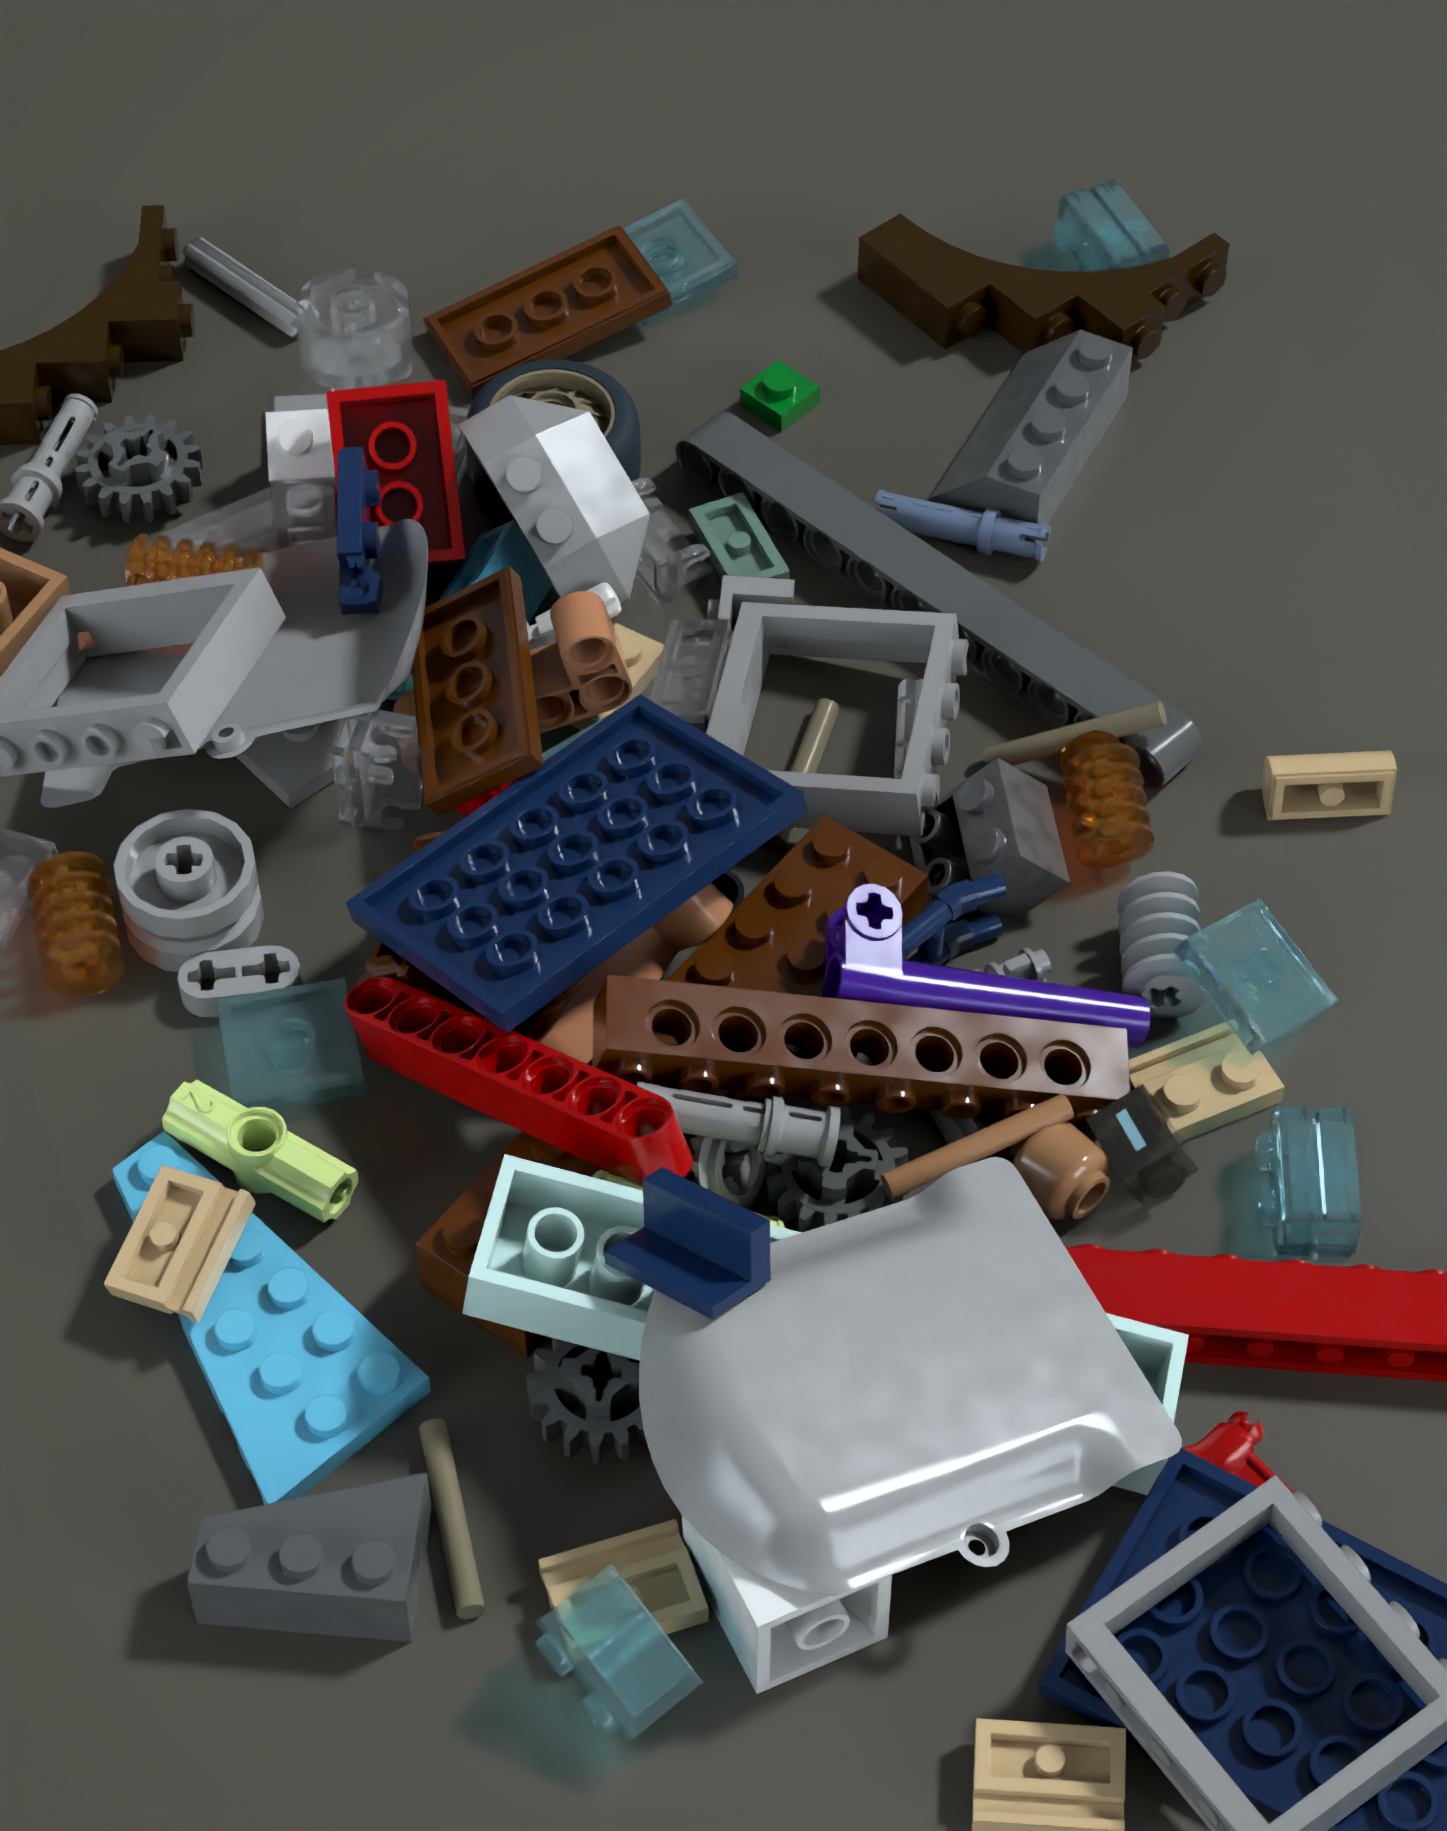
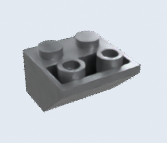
(990, 826)

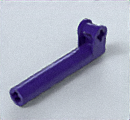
(868, 966)

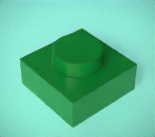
(779, 395)

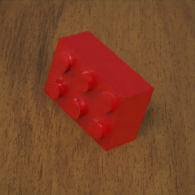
(411, 446)

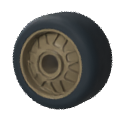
(566, 385)

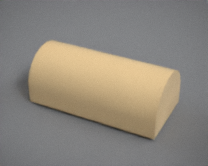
(1328, 784)

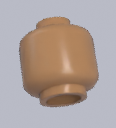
(1062, 1170)

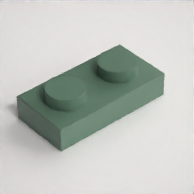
(736, 539)

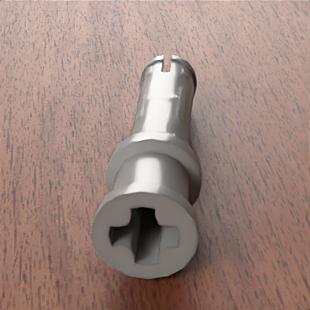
(73, 424)
(768, 1125)

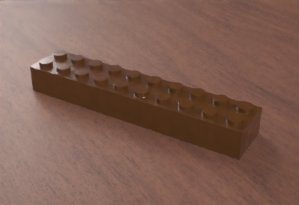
(765, 945)

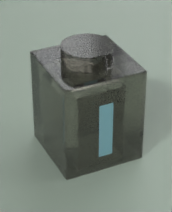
(1143, 1145)

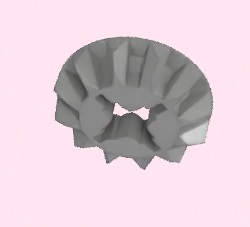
(741, 1169)

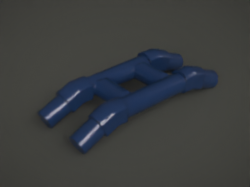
(943, 942)

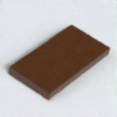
(549, 309)
(475, 693)

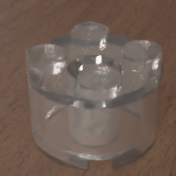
(354, 330)

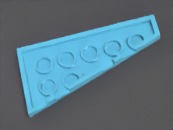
(284, 1351)

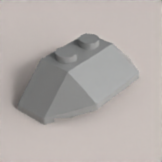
(562, 492)

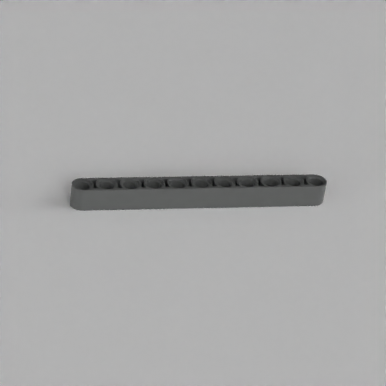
(907, 574)

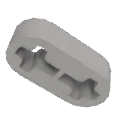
(235, 974)

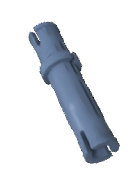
(960, 525)

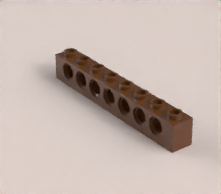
(893, 1036)

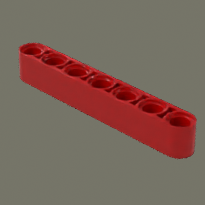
(518, 1080)

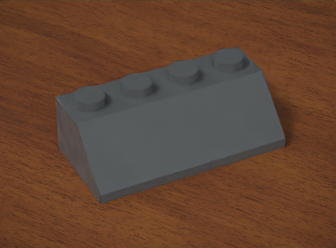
(1040, 429)

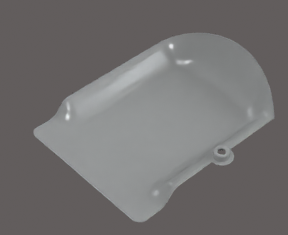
(306, 671)
(897, 1391)

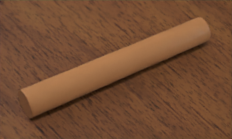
(976, 1146)

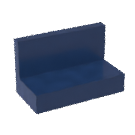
(695, 1246)

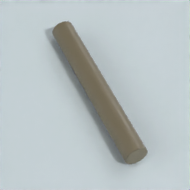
(1054, 741)
(809, 755)
(451, 1519)

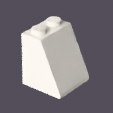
(782, 1628)

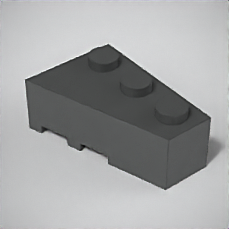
(317, 1562)

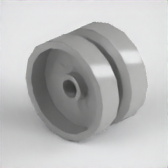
(188, 887)

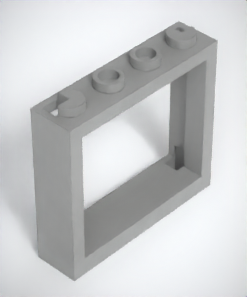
(222, 613)
(851, 633)
(1172, 1742)

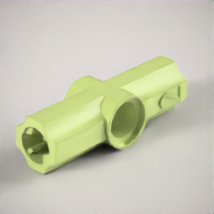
(287, 1166)

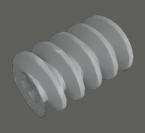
(1154, 919)

